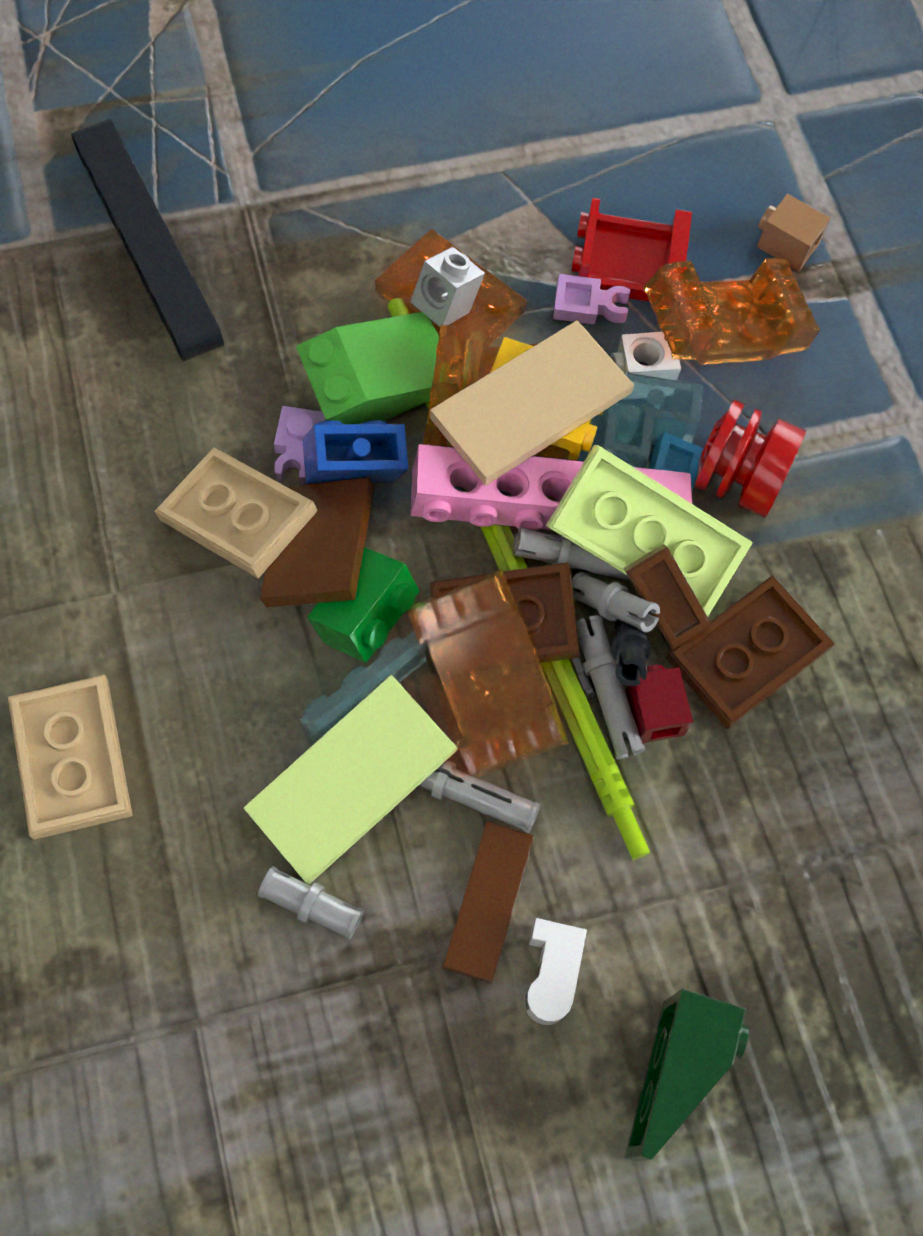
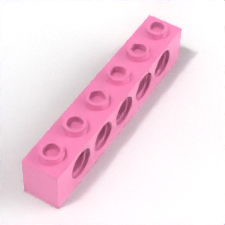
(441, 468)

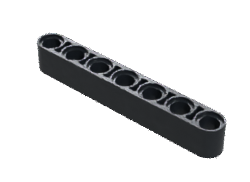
(147, 240)

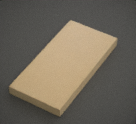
(531, 402)

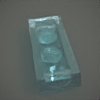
(396, 658)

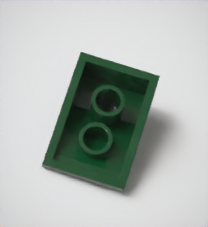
(688, 1057)

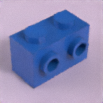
(355, 451)

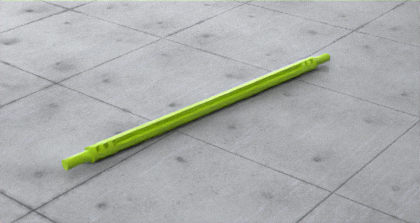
(571, 700)

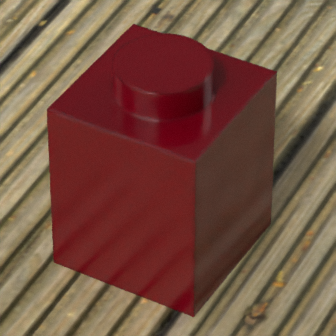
(660, 704)

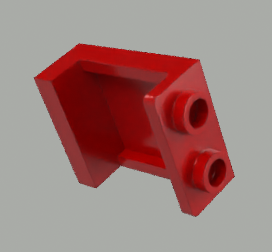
(628, 249)

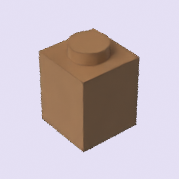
(792, 231)

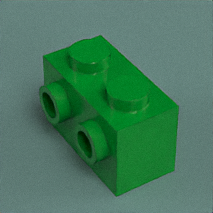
(363, 624)

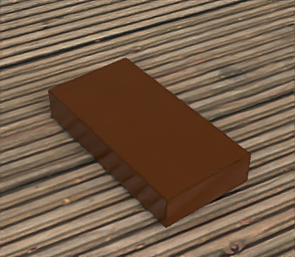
(661, 581)

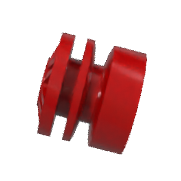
(749, 458)

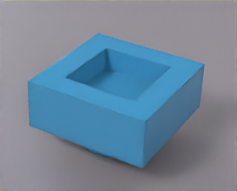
(676, 455)

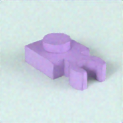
(582, 300)
(291, 429)

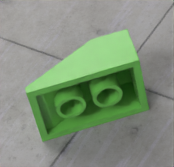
(372, 367)

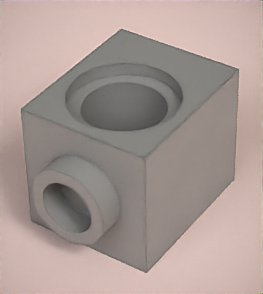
(447, 287)

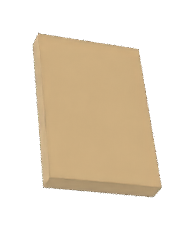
(236, 512)
(69, 757)

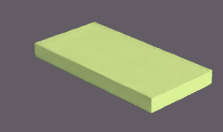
(627, 514)
(350, 779)

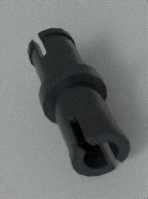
(630, 651)

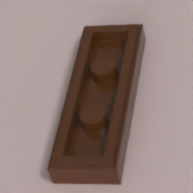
(488, 902)

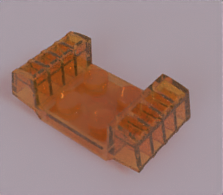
(731, 318)
(489, 674)

